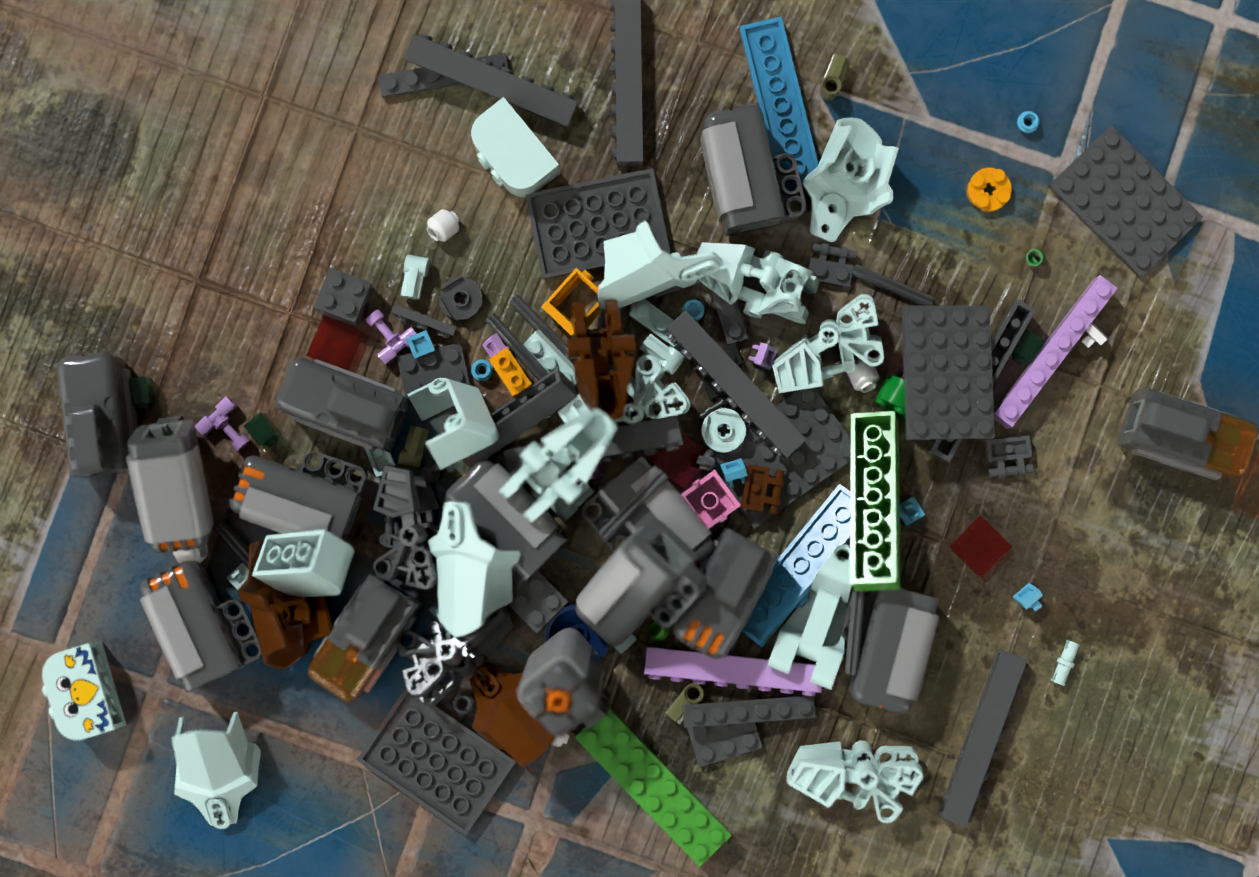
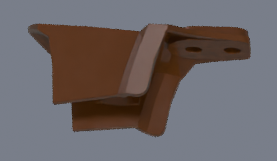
(283, 621)
(504, 719)

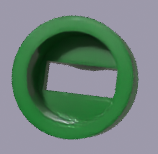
(1033, 260)

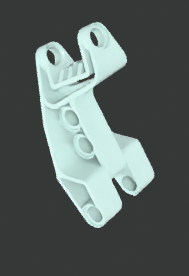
(816, 627)

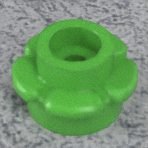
(658, 632)

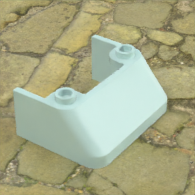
(465, 432)

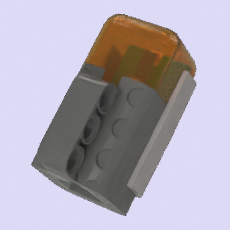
(1188, 435)
(363, 638)

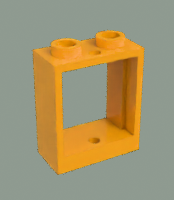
(563, 291)
(510, 372)

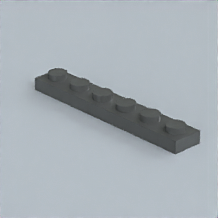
(422, 79)
(748, 711)

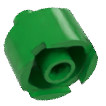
(892, 395)

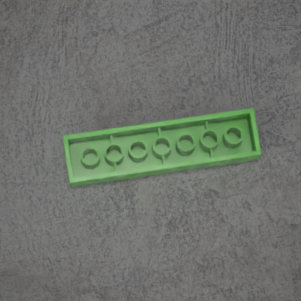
(875, 501)
(654, 787)

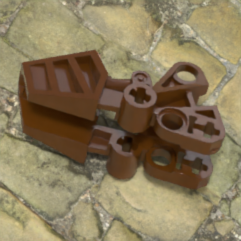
(593, 353)

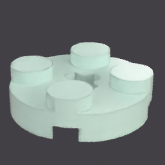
(716, 420)

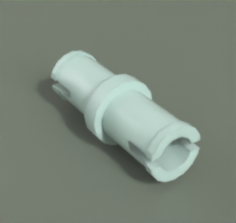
(1065, 662)

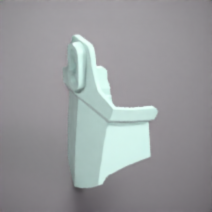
(849, 178)
(641, 269)
(470, 572)
(215, 770)

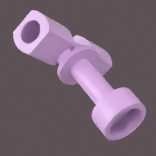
(394, 342)
(220, 419)

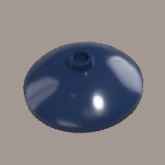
(567, 618)

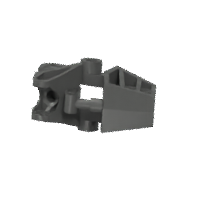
(406, 494)
(434, 660)

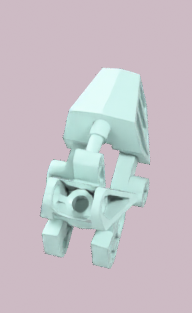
(777, 276)
(802, 363)
(645, 391)
(582, 436)
(822, 770)

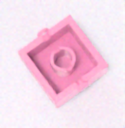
(711, 499)

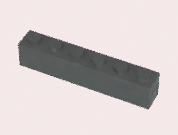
(527, 411)

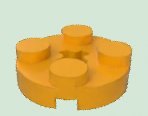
(982, 200)

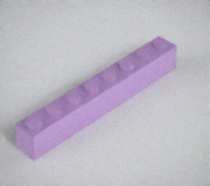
(1053, 351)
(730, 669)

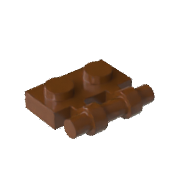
(755, 489)

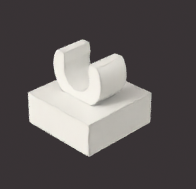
(1094, 334)

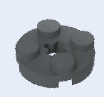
(472, 304)

